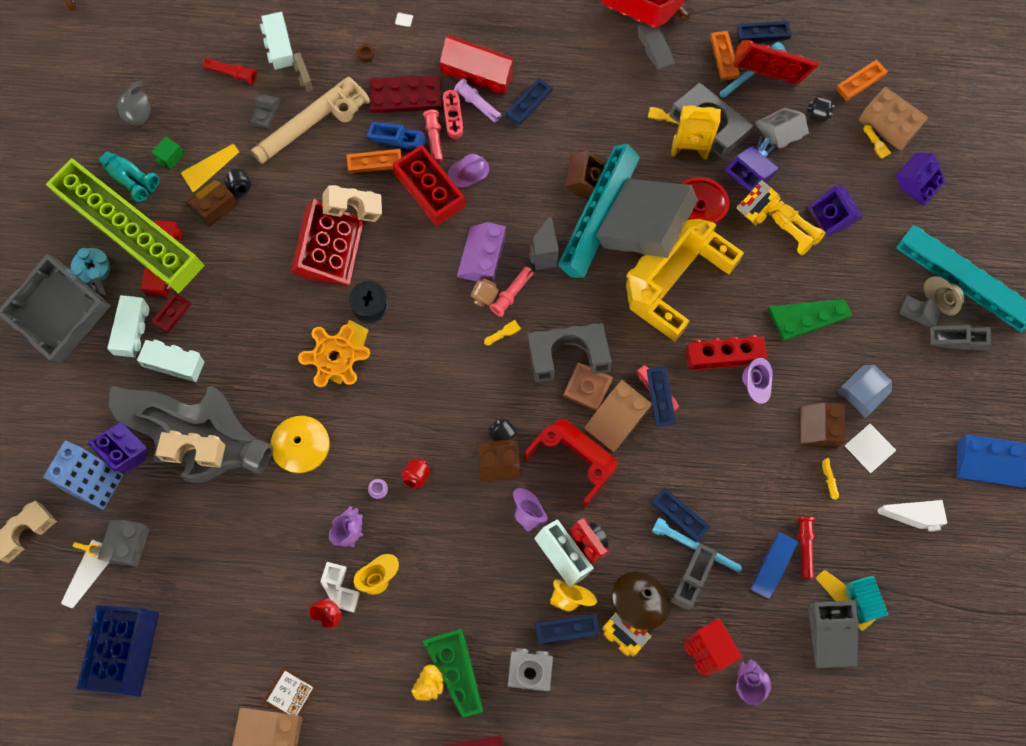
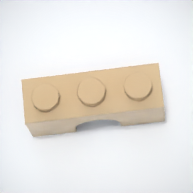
(366, 203)
(173, 447)
(34, 517)

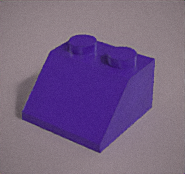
(835, 210)

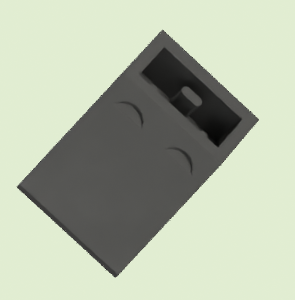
(834, 633)

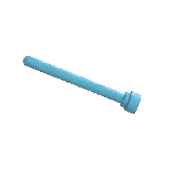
(777, 46)
(662, 528)

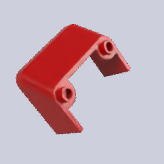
(602, 463)

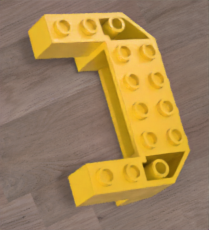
(656, 275)

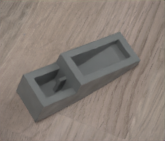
(655, 47)
(961, 337)
(694, 577)

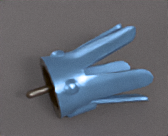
(762, 146)

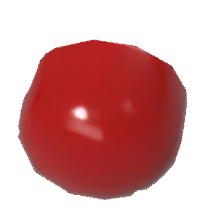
(326, 612)

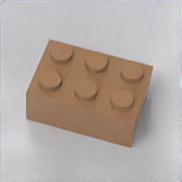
(893, 118)

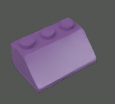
(482, 252)

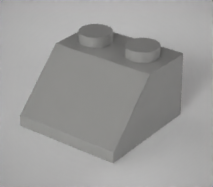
(783, 127)

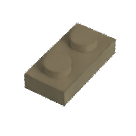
(300, 67)

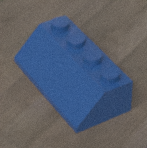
(991, 460)

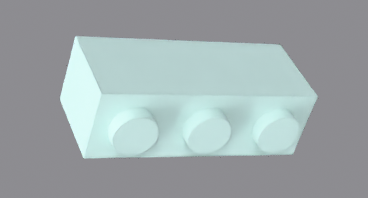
(277, 40)
(128, 326)
(171, 360)
(563, 553)

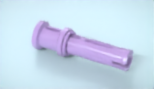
(471, 96)

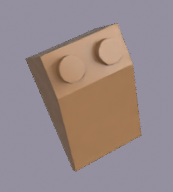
(618, 416)
(266, 728)

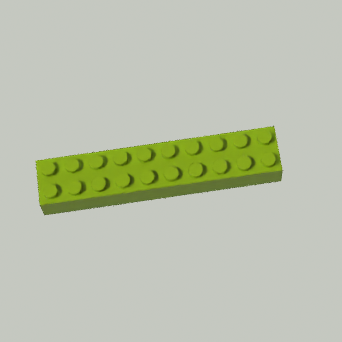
(125, 225)

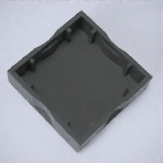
(647, 217)
(54, 309)

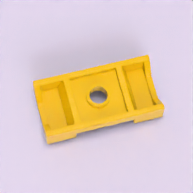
(696, 130)

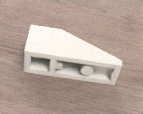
(921, 515)

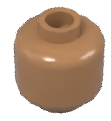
(484, 292)

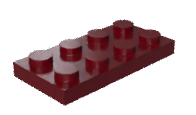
(405, 94)

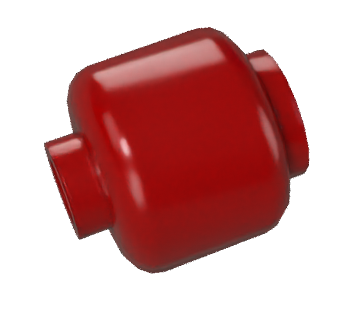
(415, 473)

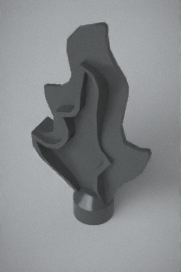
(157, 413)

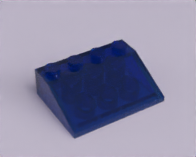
(118, 650)

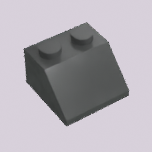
(544, 247)
(124, 542)

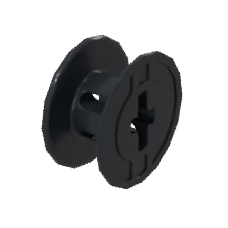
(360, 296)

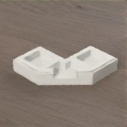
(332, 581)

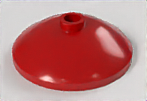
(711, 199)

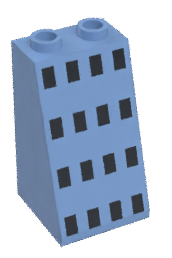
(83, 475)

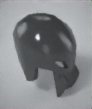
(133, 105)

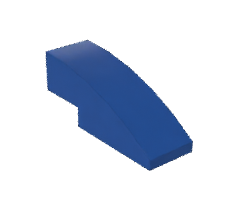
(396, 136)
(773, 565)

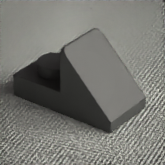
(264, 111)
(924, 313)

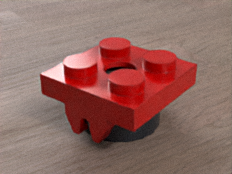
(590, 540)

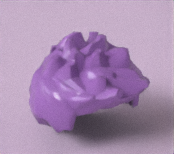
(346, 528)
(753, 683)

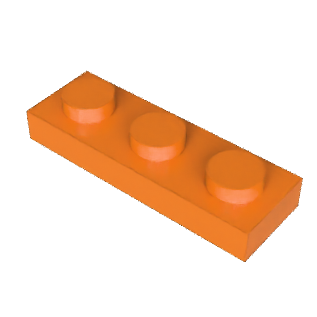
(724, 55)
(861, 80)
(372, 161)

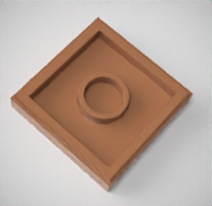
(587, 388)

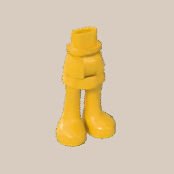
(785, 216)

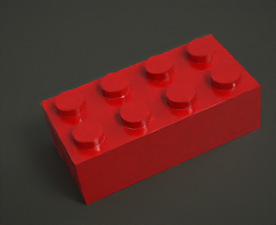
(429, 185)
(712, 648)

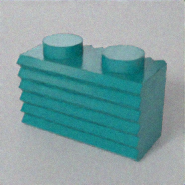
(867, 599)

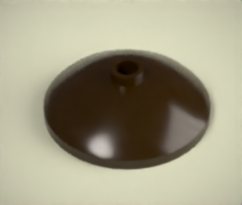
(634, 606)

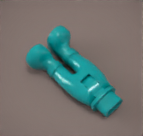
(120, 169)

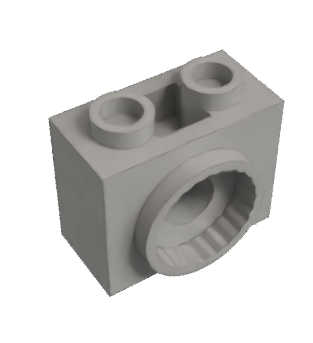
(539, 662)

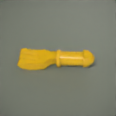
(658, 114)
(880, 148)
(508, 330)
(834, 494)

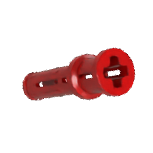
(236, 72)
(806, 536)

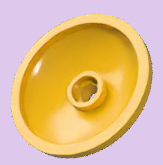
(304, 455)

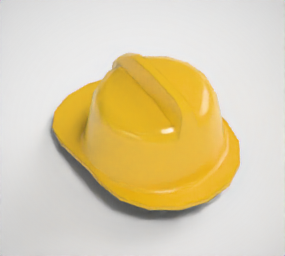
(376, 575)
(571, 597)

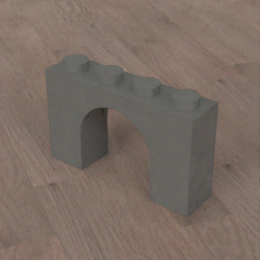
(734, 125)
(589, 338)

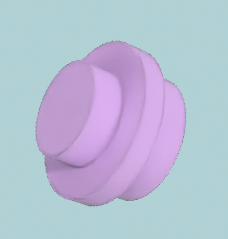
(378, 488)

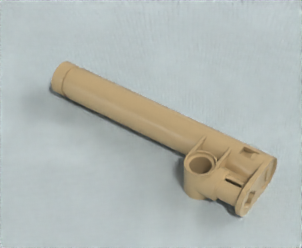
(344, 96)

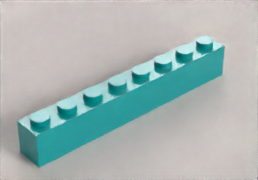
(584, 240)
(961, 272)

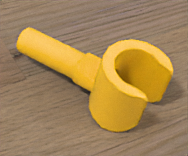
(88, 548)

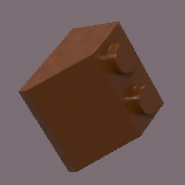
(583, 173)
(212, 202)
(822, 425)
(499, 460)

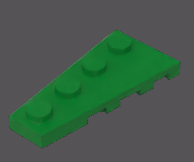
(804, 318)
(453, 660)

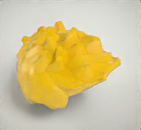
(428, 684)

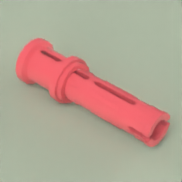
(432, 129)
(507, 297)

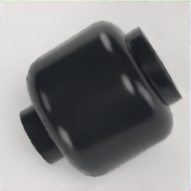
(821, 109)
(237, 182)
(502, 430)

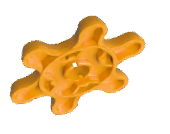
(325, 347)

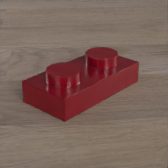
(171, 313)

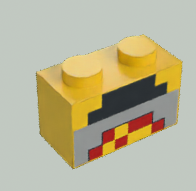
(759, 203)
(628, 638)

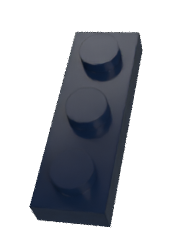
(764, 31)
(529, 101)
(661, 396)
(680, 514)
(567, 629)

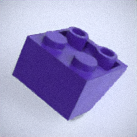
(751, 168)
(921, 177)
(119, 448)

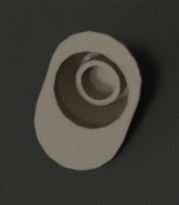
(946, 296)

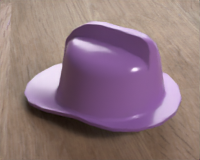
(468, 171)
(758, 380)
(528, 510)

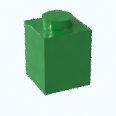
(167, 153)

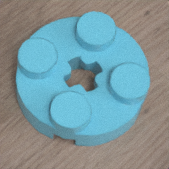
(88, 256)

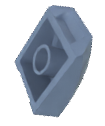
(866, 389)

